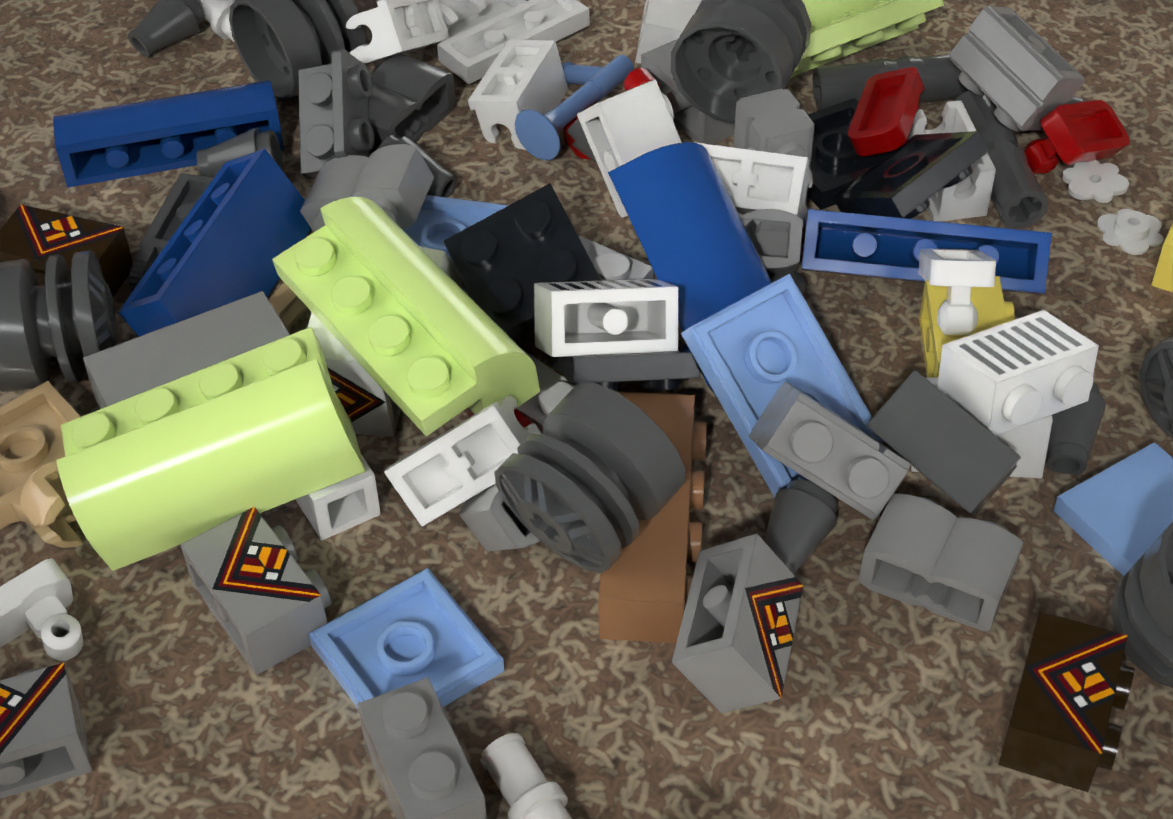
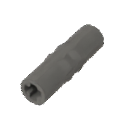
(847, 81)
(1015, 187)

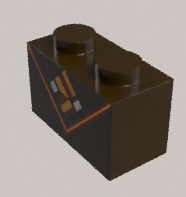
(39, 233)
(1066, 702)

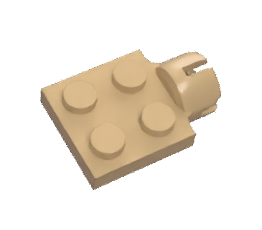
(28, 465)

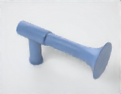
(541, 131)

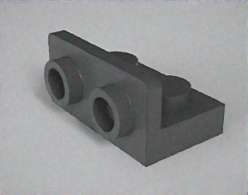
(334, 112)

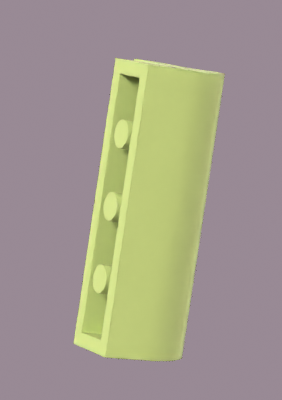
(854, 25)
(403, 317)
(207, 450)

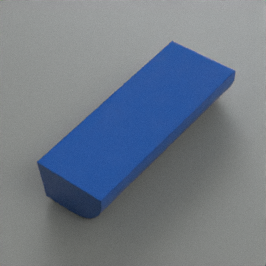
(159, 132)
(690, 229)
(221, 246)
(892, 247)

